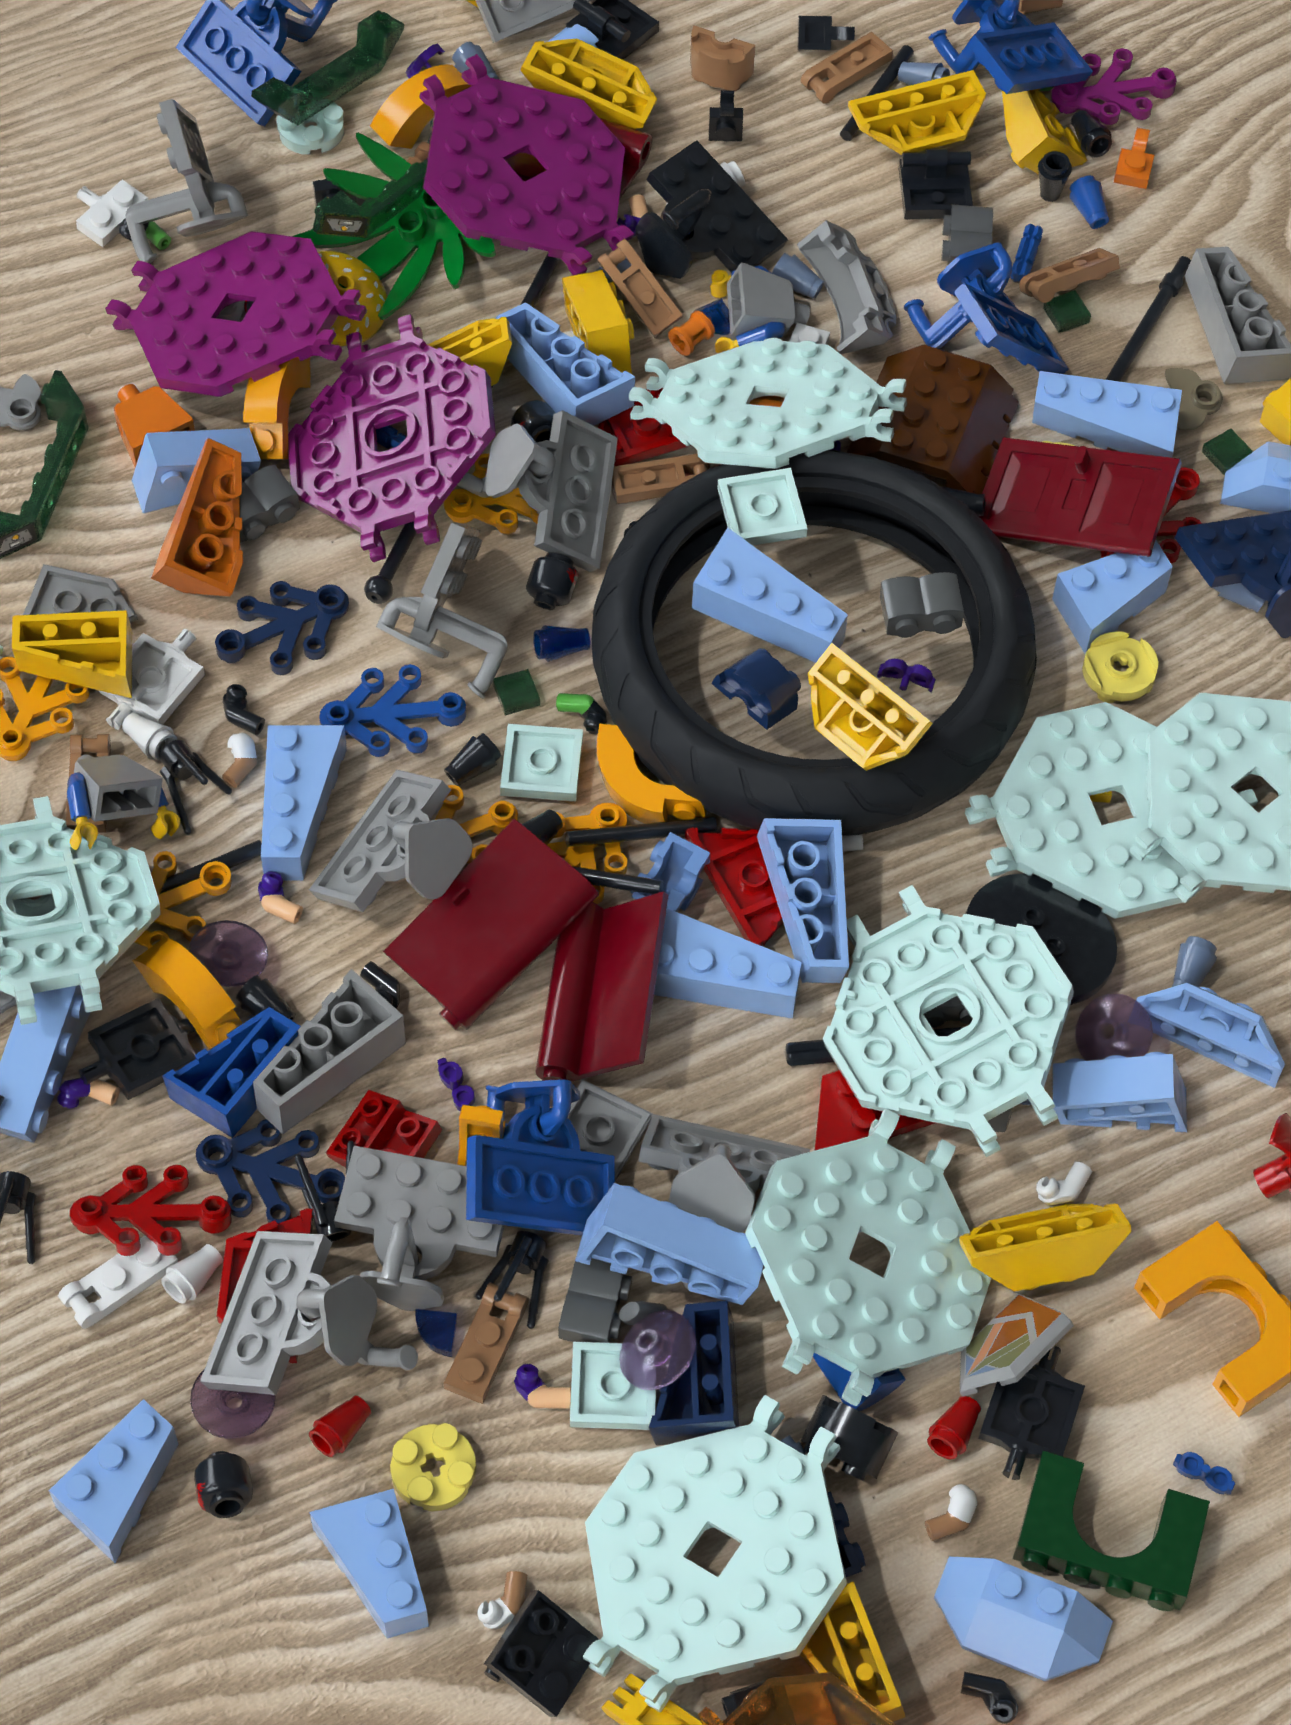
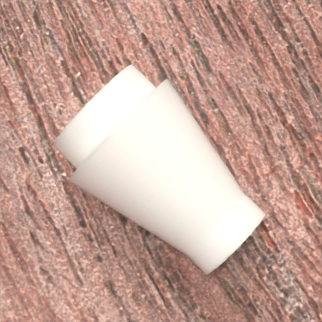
(148, 734)
(190, 1275)

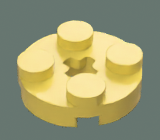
(1114, 684)
(442, 1444)

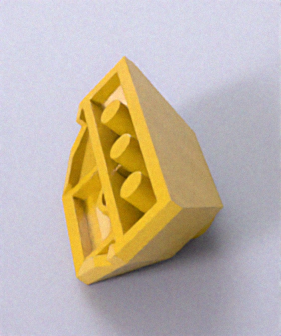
(603, 81)
(921, 113)
(482, 344)
(861, 712)
(1046, 1244)

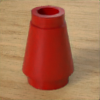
(338, 1427)
(953, 1430)

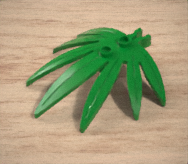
(415, 227)

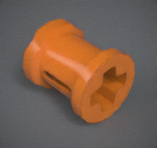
(691, 333)

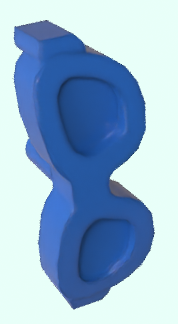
(1193, 1467)

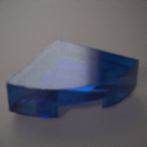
(719, 316)
(437, 1330)

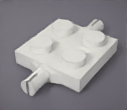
(159, 679)

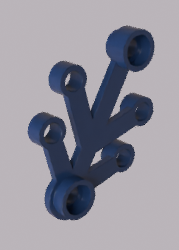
(286, 622)
(264, 1168)

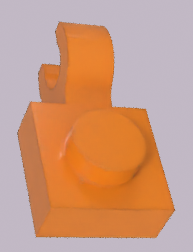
(1135, 164)

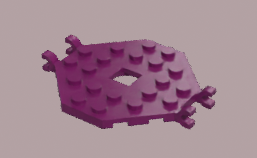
(483, 194)
(209, 355)
(336, 449)

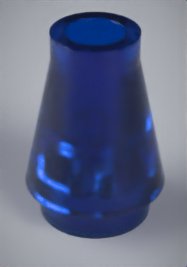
(558, 642)

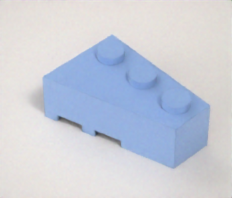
(170, 458)
(1109, 591)
(1120, 1089)
(116, 1477)
(375, 1556)

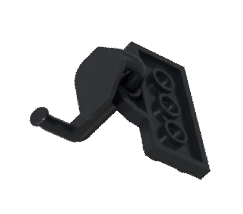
(709, 211)

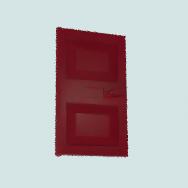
(1078, 496)

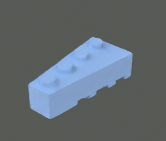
(564, 370)
(1109, 412)
(766, 600)
(298, 784)
(809, 888)
(723, 969)
(38, 1059)
(670, 1245)

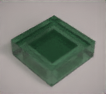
(1067, 311)
(1226, 450)
(516, 692)

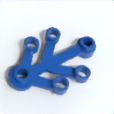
(388, 712)

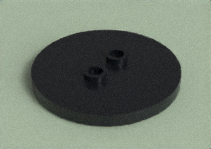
(1070, 928)

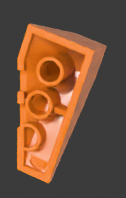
(204, 537)

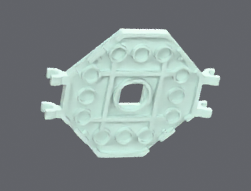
(822, 402)
(1195, 811)
(1052, 821)
(100, 902)
(978, 1072)
(841, 1309)
(769, 1592)

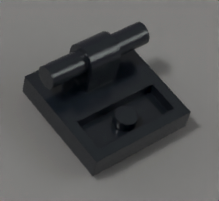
(616, 24)
(934, 182)
(541, 1653)

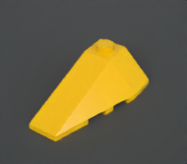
(1036, 131)

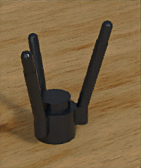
(183, 763)
(14, 1196)
(323, 1213)
(522, 1257)

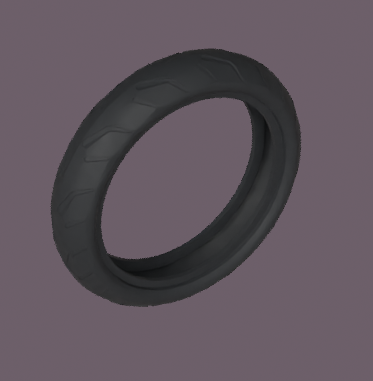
(755, 784)

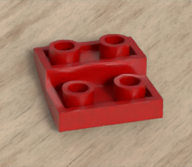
(385, 1126)

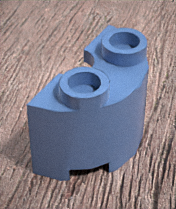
(678, 866)

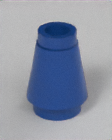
(1090, 201)

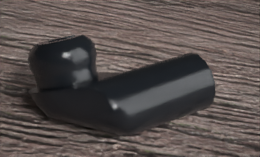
(237, 710)
(383, 982)
(994, 1694)

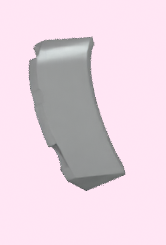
(854, 286)

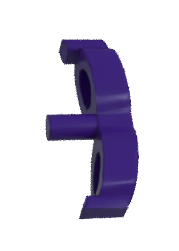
(422, 60)
(900, 670)
(452, 1077)

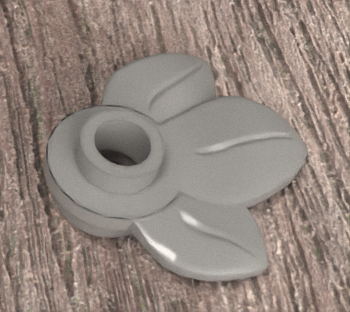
(19, 402)

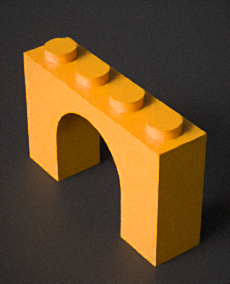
(1217, 1264)

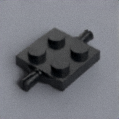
(140, 1048)
(1032, 1414)

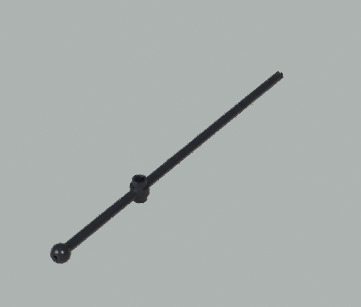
(379, 587)

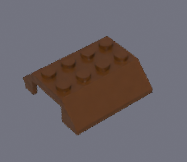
(950, 420)

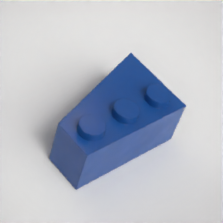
(221, 1080)

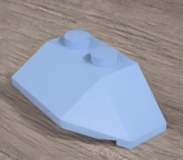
(1260, 480)
(1216, 1029)
(1020, 1618)

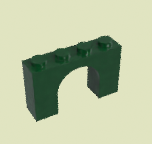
(1155, 1574)

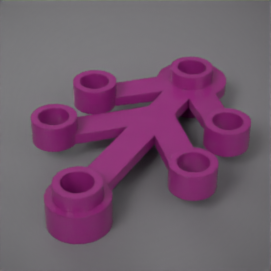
(1075, 96)

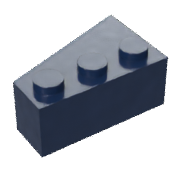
(706, 1393)

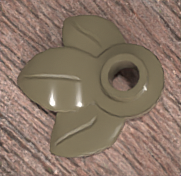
(1192, 409)

